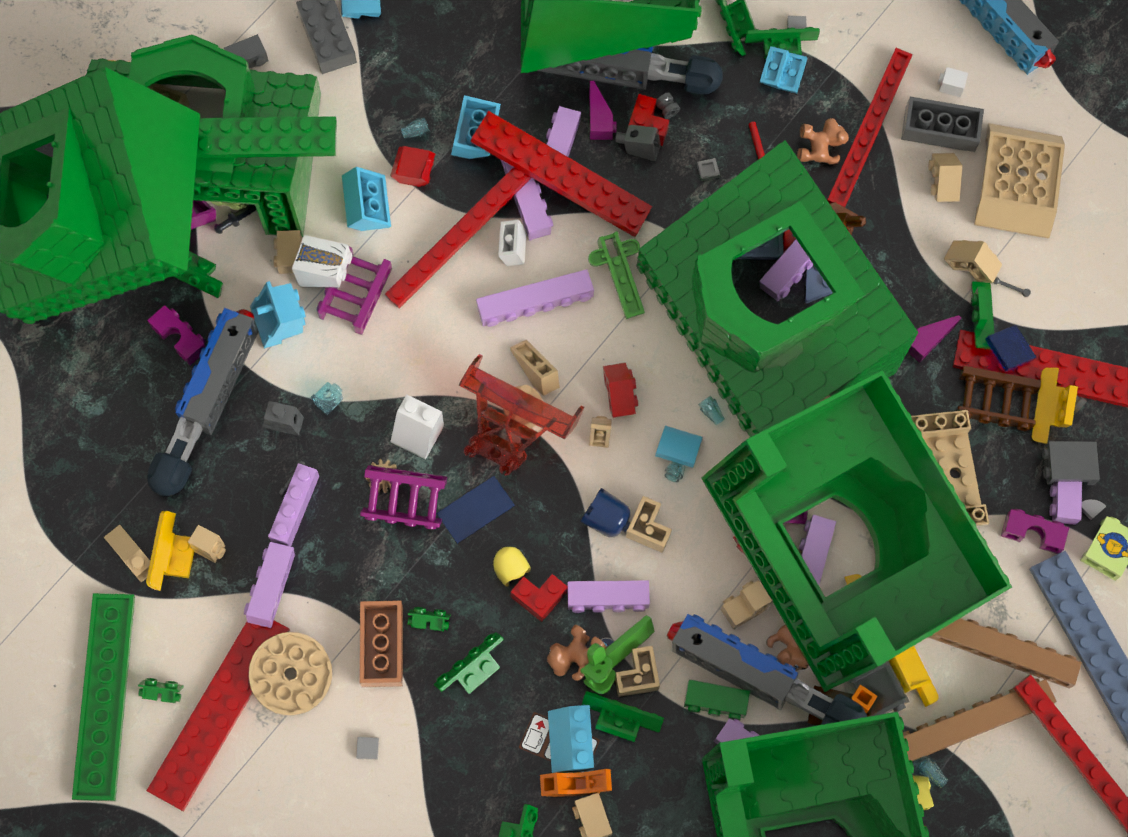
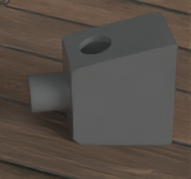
(640, 141)
(281, 418)

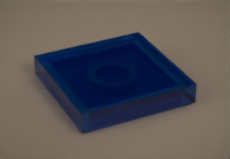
(1010, 348)

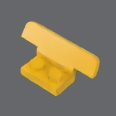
(1054, 405)
(170, 553)
(913, 675)

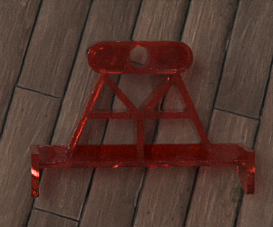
(517, 403)

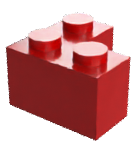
(644, 116)
(620, 386)
(539, 601)

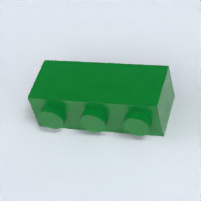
(716, 699)

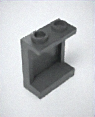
(1071, 462)
(884, 684)

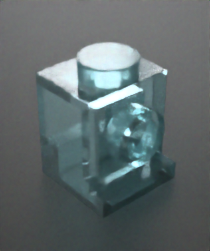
(324, 403)

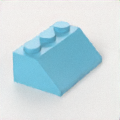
(471, 116)
(365, 200)
(571, 739)

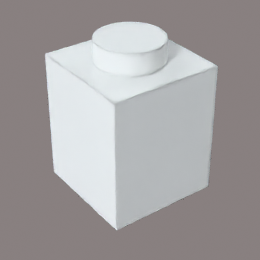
(952, 82)

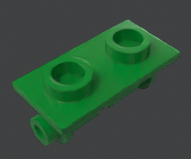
(421, 617)
(168, 690)

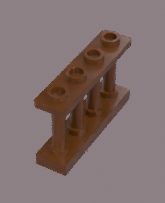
(1008, 383)

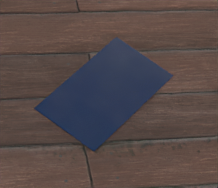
(475, 509)

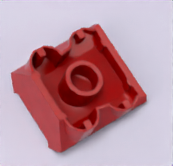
(412, 166)

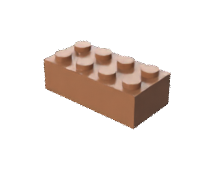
(381, 644)

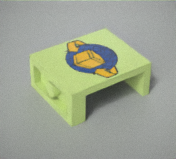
(1109, 549)

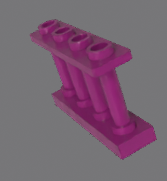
(366, 304)
(415, 481)

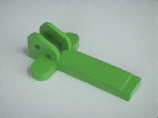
(620, 271)
(602, 677)

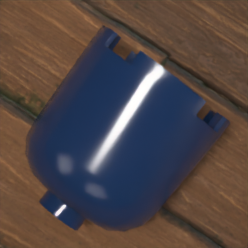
(607, 515)

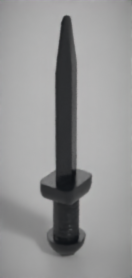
(233, 219)

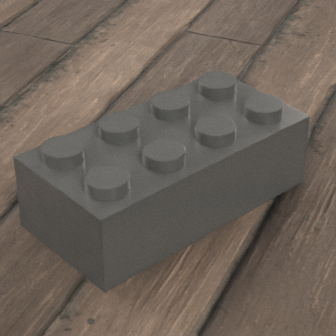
(326, 34)
(942, 124)

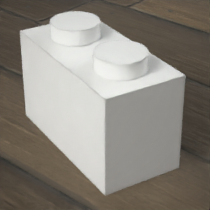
(512, 243)

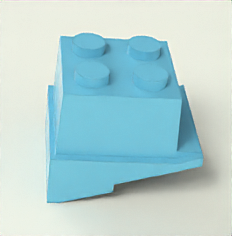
(277, 314)

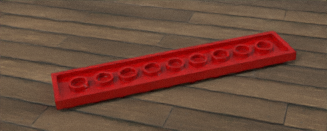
(561, 173)
(1094, 378)
(211, 720)

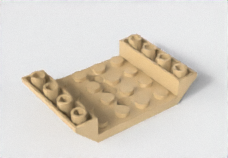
(1017, 201)
(949, 440)

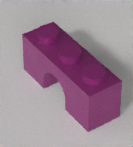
(167, 322)
(1052, 534)

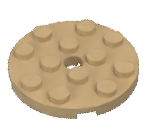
(268, 673)

